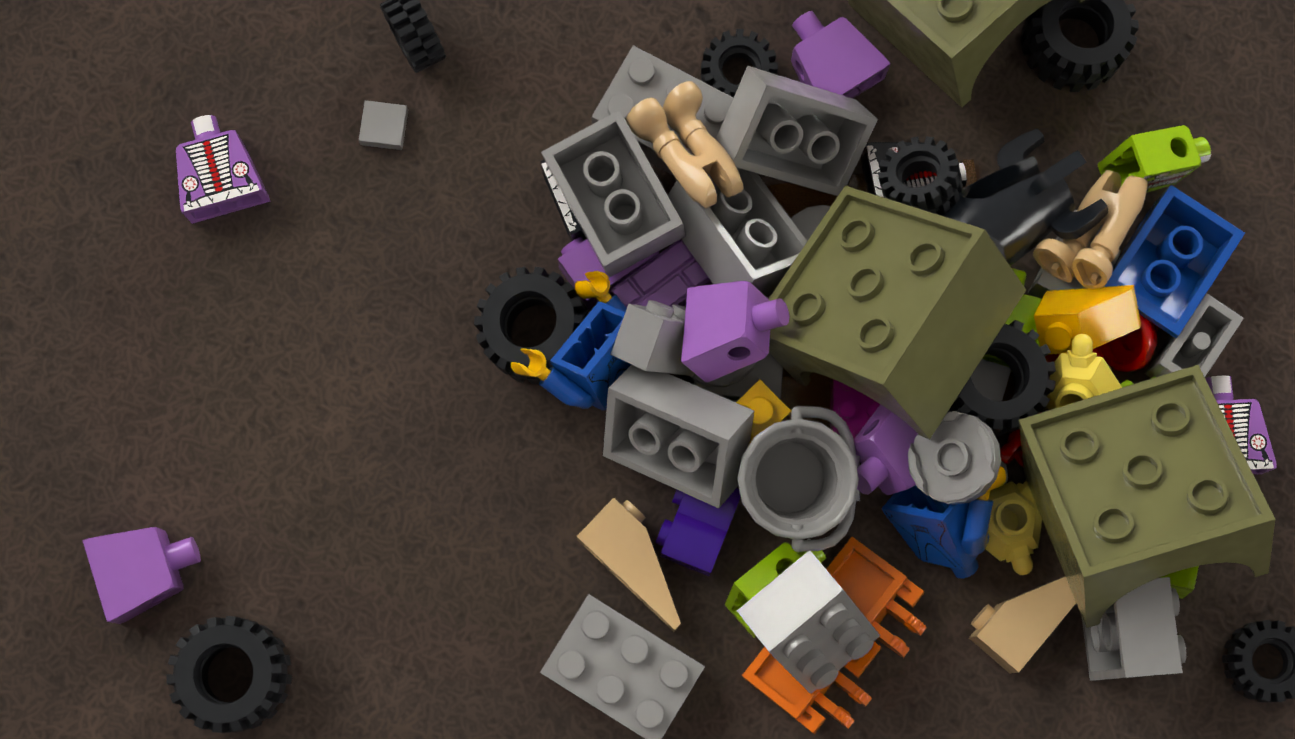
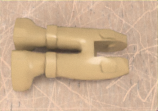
(679, 110)
(1091, 257)

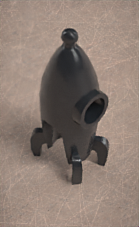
(1022, 204)

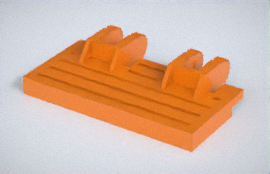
(872, 588)

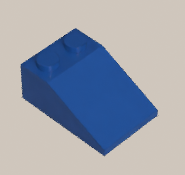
(1174, 258)

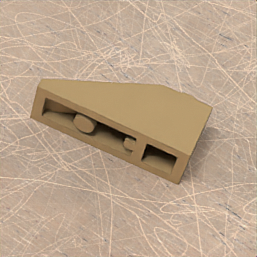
(627, 552)
(1022, 624)

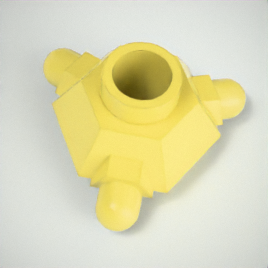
(1080, 374)
(1014, 526)

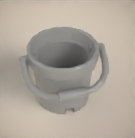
(802, 479)

